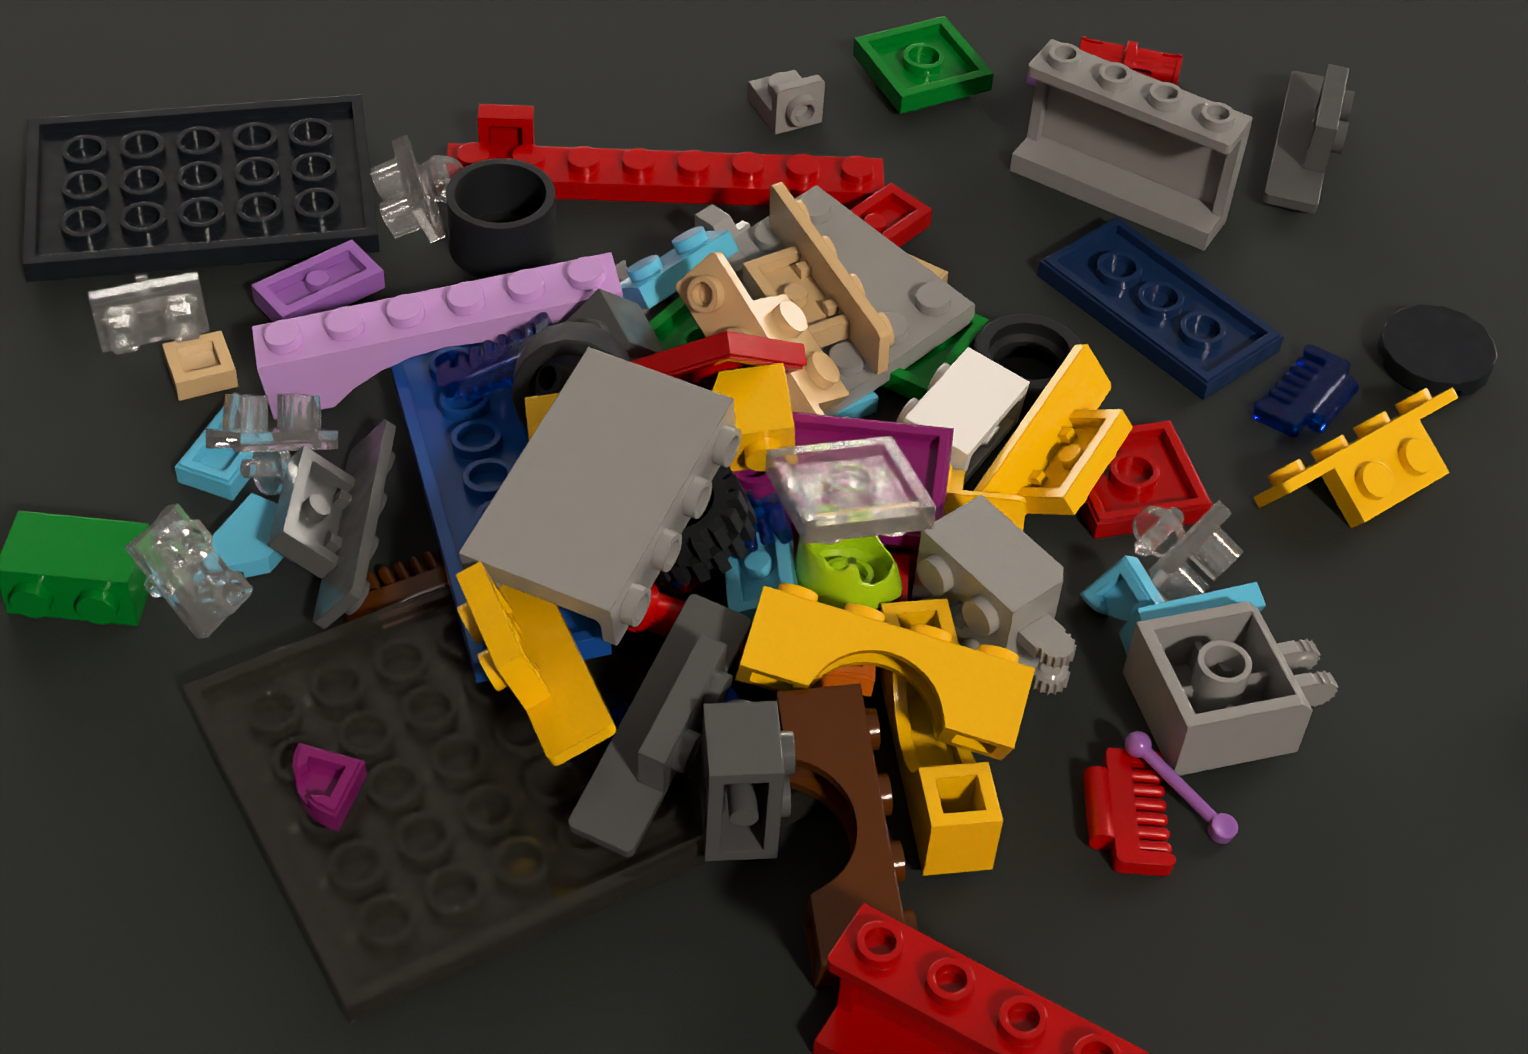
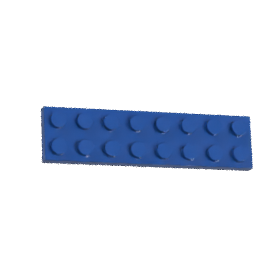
(462, 461)

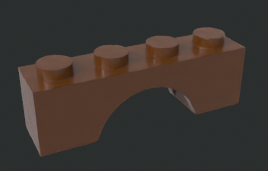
(839, 769)

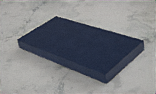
(1160, 307)

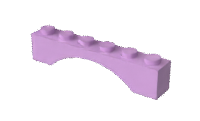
(348, 345)

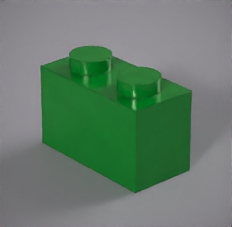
(72, 569)

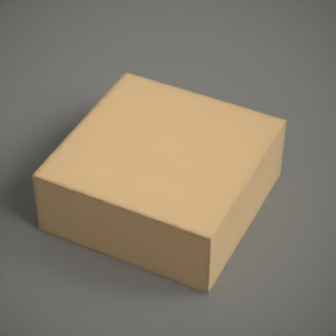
(200, 365)

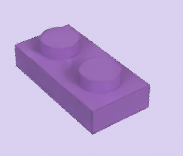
(319, 283)

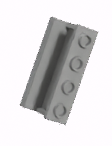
(1132, 144)
(606, 490)

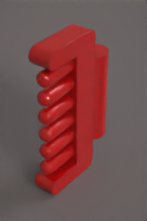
(1116, 811)

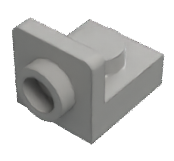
(788, 100)

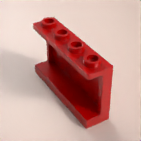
(925, 998)

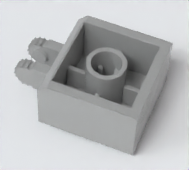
(997, 589)
(1223, 687)

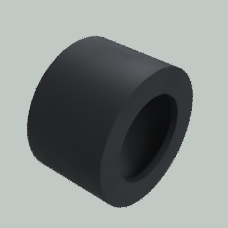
(501, 217)

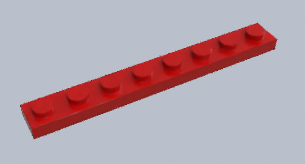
(685, 175)

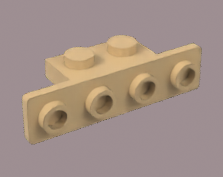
(818, 283)
(723, 305)

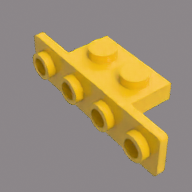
(1061, 440)
(1376, 469)
(538, 661)

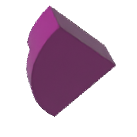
(327, 783)

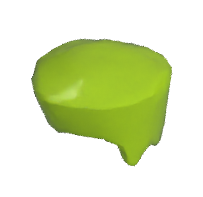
(849, 572)

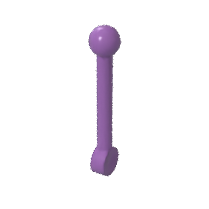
(1220, 827)

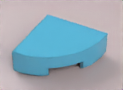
(1122, 590)

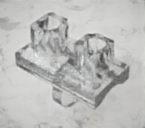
(412, 190)
(149, 312)
(248, 431)
(1205, 543)
(188, 571)

